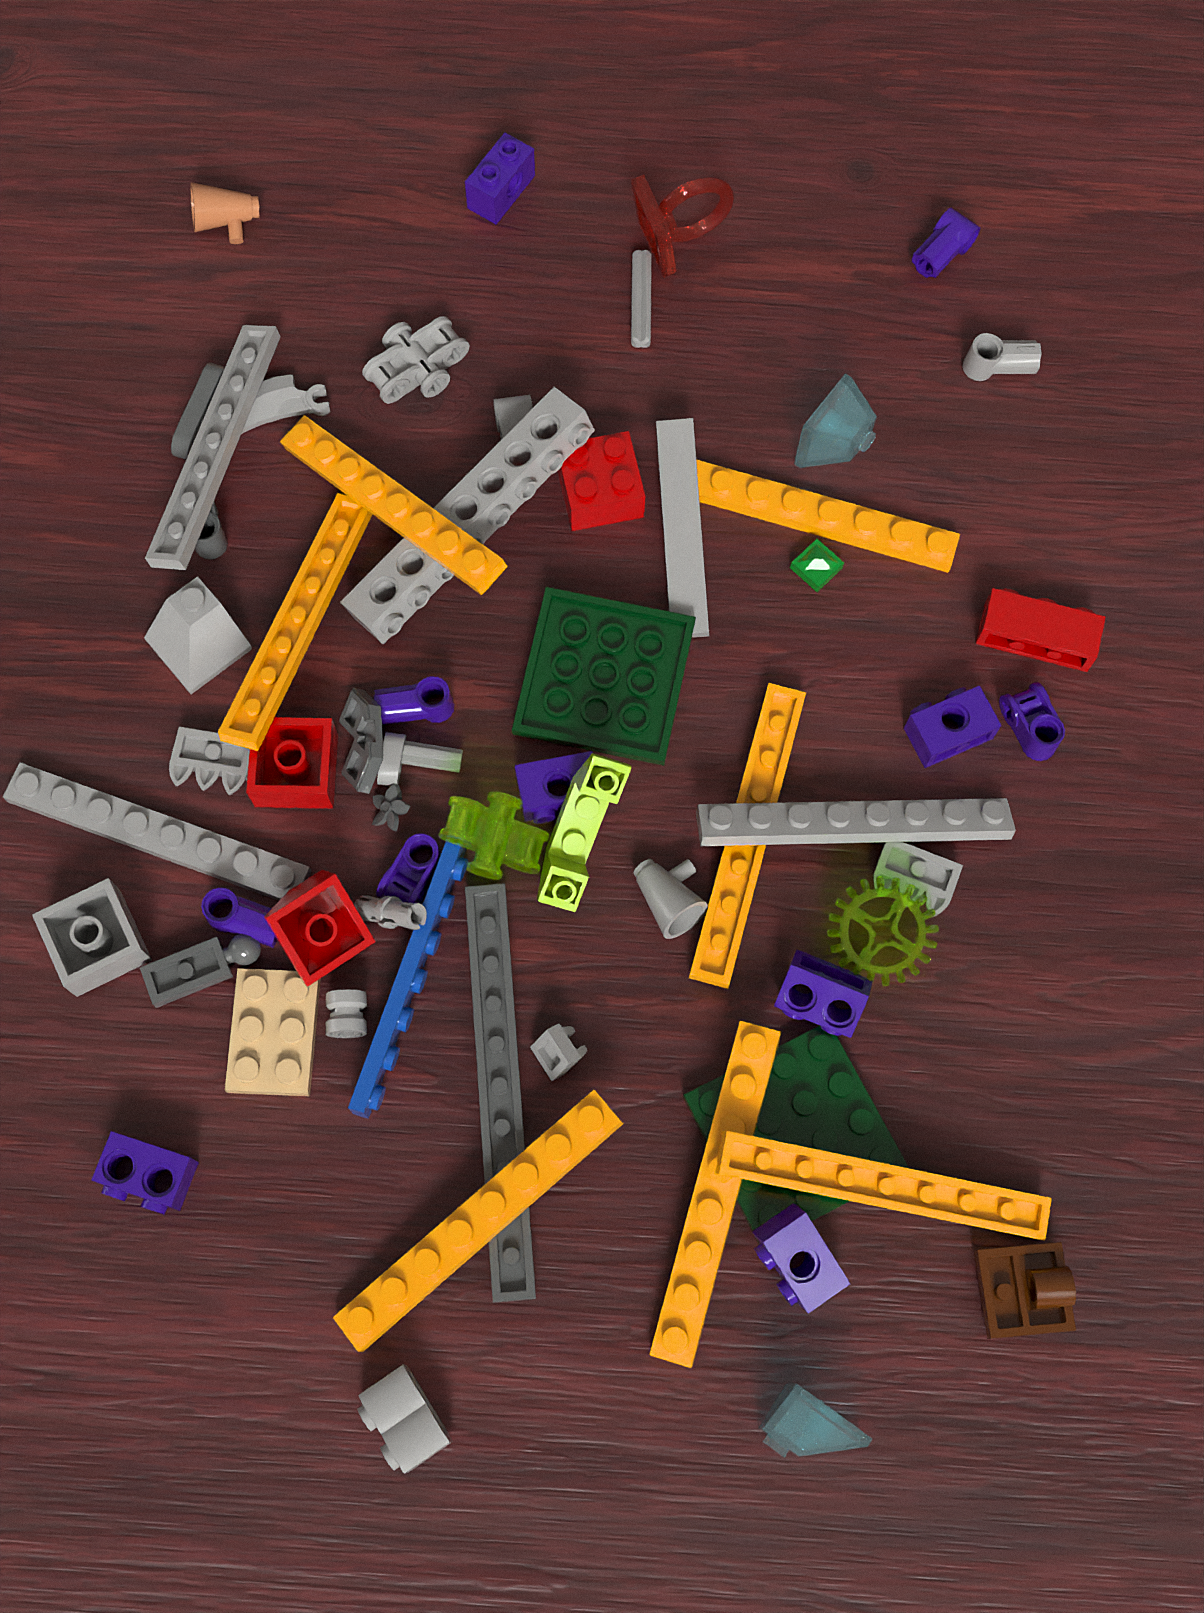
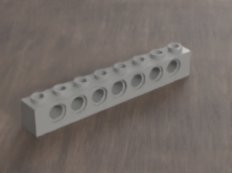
(512, 469)

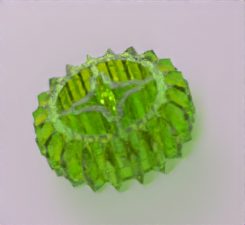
(911, 949)

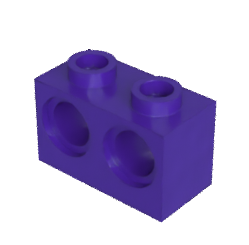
(827, 984)
(147, 1164)

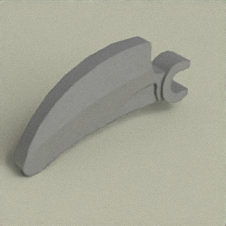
(281, 399)

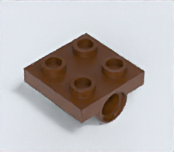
(1025, 1290)

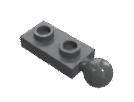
(197, 968)

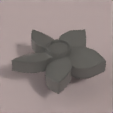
(390, 807)

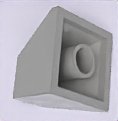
(196, 636)

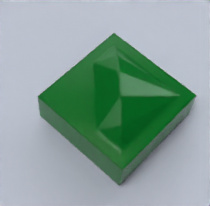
(817, 565)

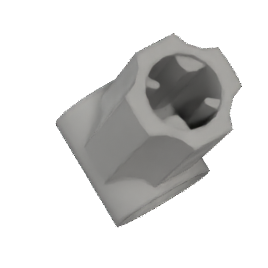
(996, 356)

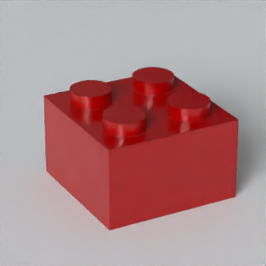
(602, 482)
(294, 764)

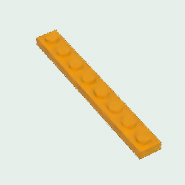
(394, 505)
(826, 516)
(295, 625)
(741, 863)
(883, 1185)
(713, 1198)
(477, 1221)

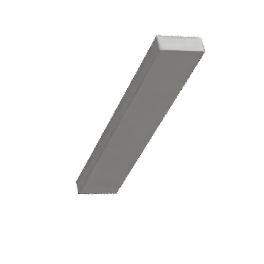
(682, 521)

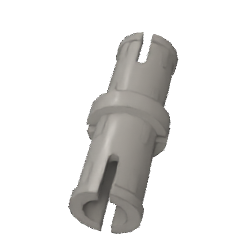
(391, 912)

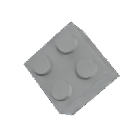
(91, 937)

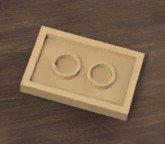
(272, 1033)

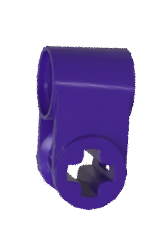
(1031, 714)
(409, 875)

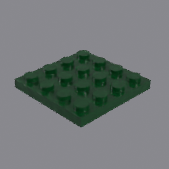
(604, 676)
(810, 1103)

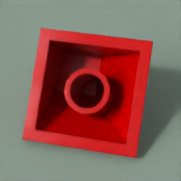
(318, 926)

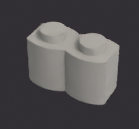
(404, 1420)

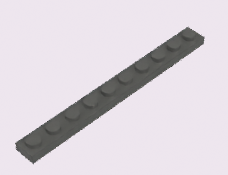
(498, 1079)

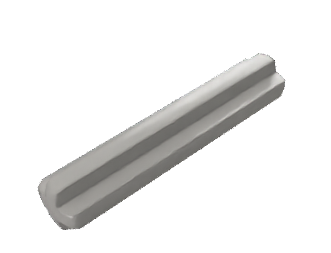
(641, 299)

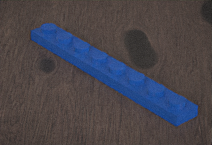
(409, 980)

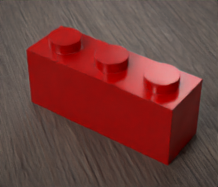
(1040, 629)

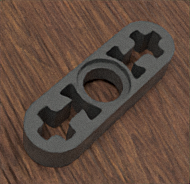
(196, 410)

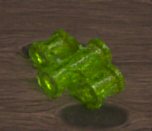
(494, 835)

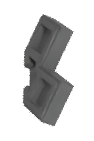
(364, 722)

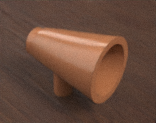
(221, 207)

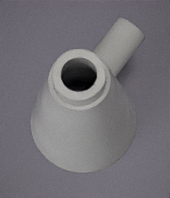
(669, 900)

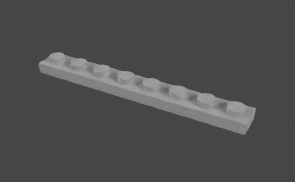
(213, 448)
(854, 822)
(154, 833)

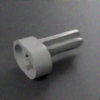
(399, 751)

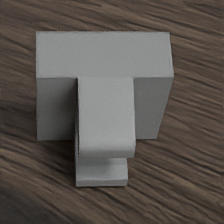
(556, 1051)

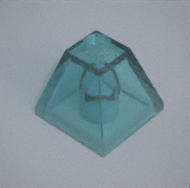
(837, 427)
(808, 1426)

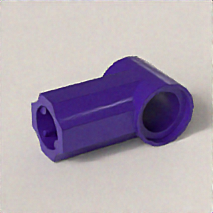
(950, 236)
(410, 704)
(244, 918)

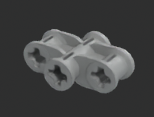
(415, 359)

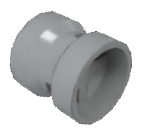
(346, 1018)

